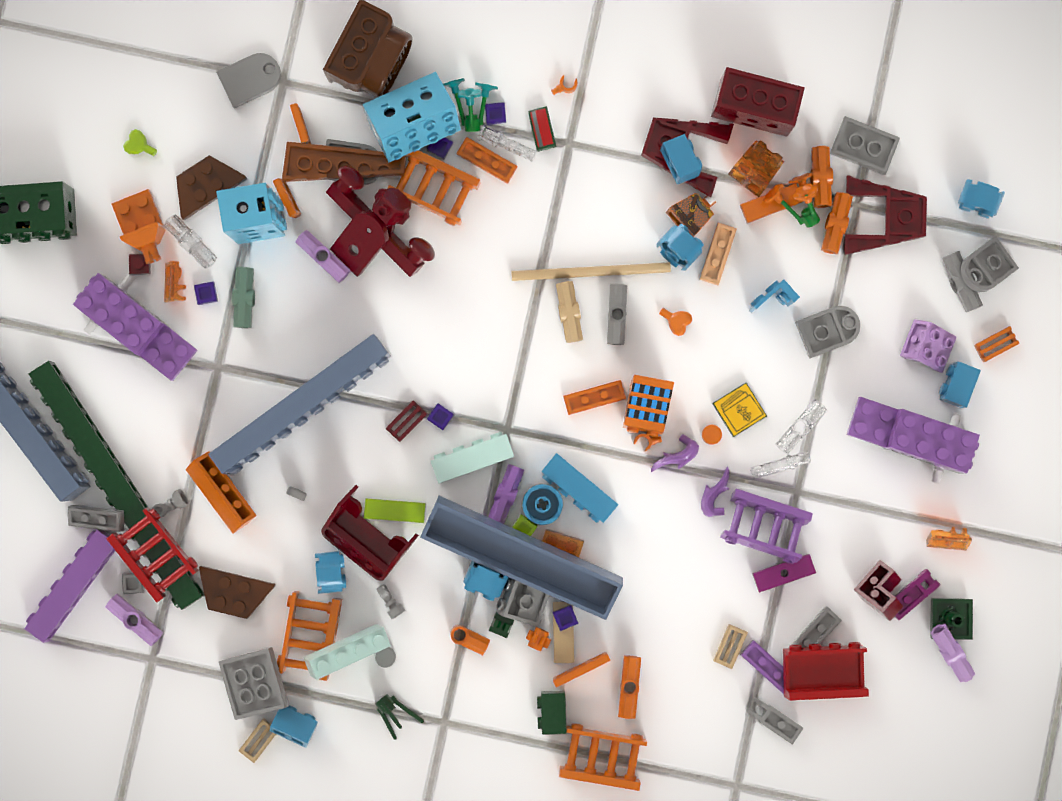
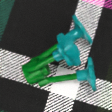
(471, 122)

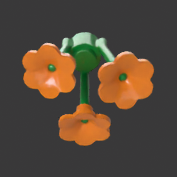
(805, 193)

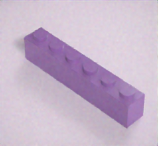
(71, 586)

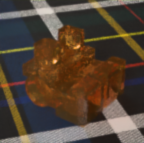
(758, 166)

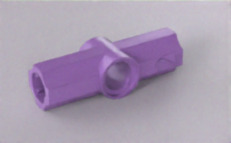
(506, 493)

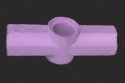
(314, 247)
(124, 610)
(952, 653)

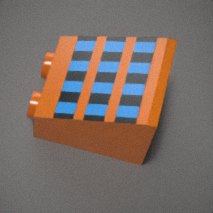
(647, 405)

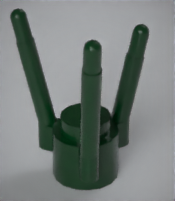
(386, 706)

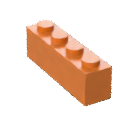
(221, 493)

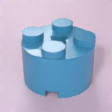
(980, 198)
(680, 247)
(552, 510)
(329, 572)
(484, 581)

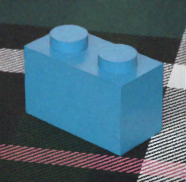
(681, 159)
(959, 384)
(294, 725)

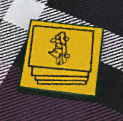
(739, 409)

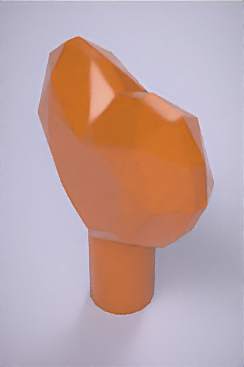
(677, 320)

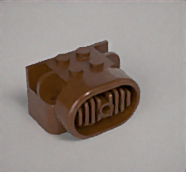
(368, 52)

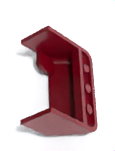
(362, 540)

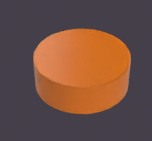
(711, 434)

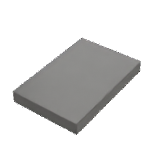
(864, 145)

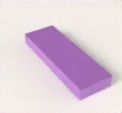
(765, 664)

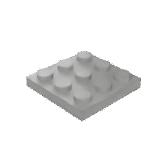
(253, 683)

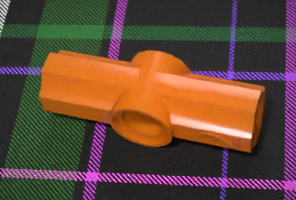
(822, 176)
(836, 223)
(628, 700)

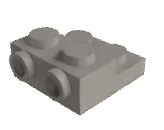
(522, 603)

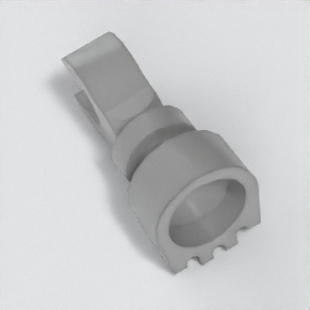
(179, 500)
(385, 594)

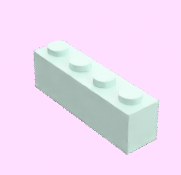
(472, 458)
(346, 651)

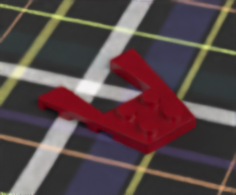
(666, 129)
(903, 216)

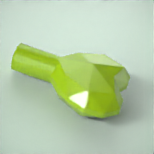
(138, 143)

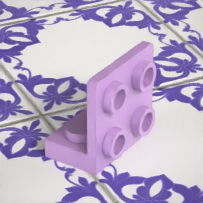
(928, 345)

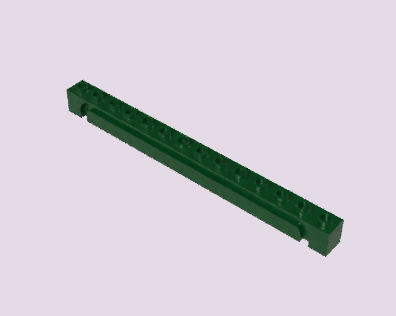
(109, 474)

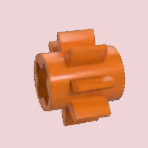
(538, 639)

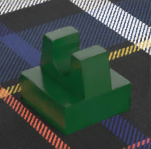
(501, 625)

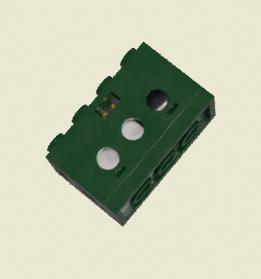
(37, 212)

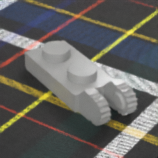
(776, 721)

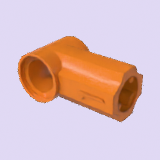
(471, 640)

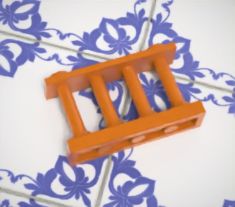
(450, 175)
(328, 628)
(609, 777)

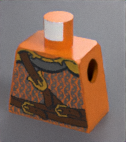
(692, 212)

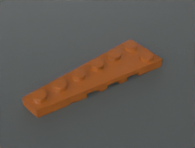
(322, 162)

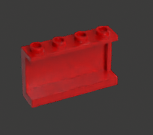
(824, 671)

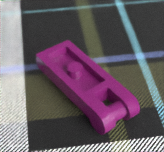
(915, 593)

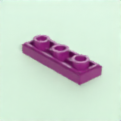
(771, 576)

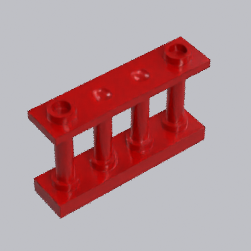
(132, 557)

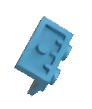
(784, 292)

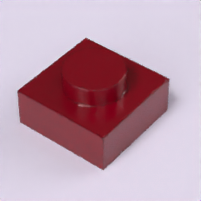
(137, 265)

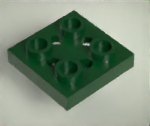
(960, 618)

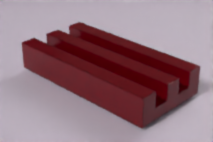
(394, 433)

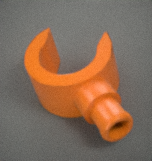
(561, 88)
(651, 440)

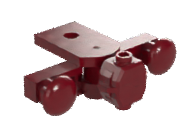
(375, 228)

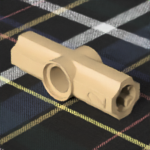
(569, 312)

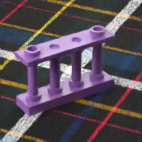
(779, 511)

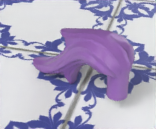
(680, 458)
(711, 494)

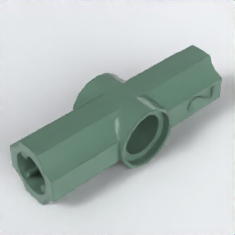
(243, 297)

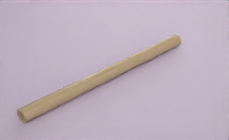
(591, 271)

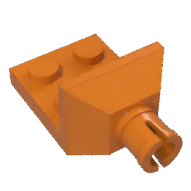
(140, 224)

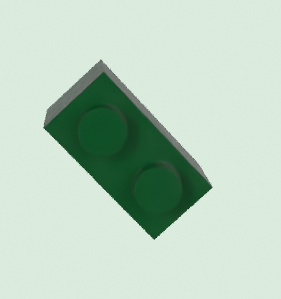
(552, 712)

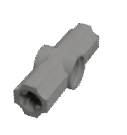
(968, 297)
(616, 327)

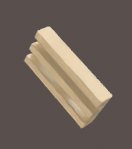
(736, 630)
(248, 754)

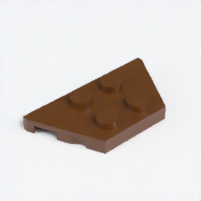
(201, 181)
(233, 592)

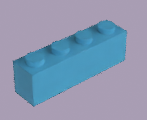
(580, 488)

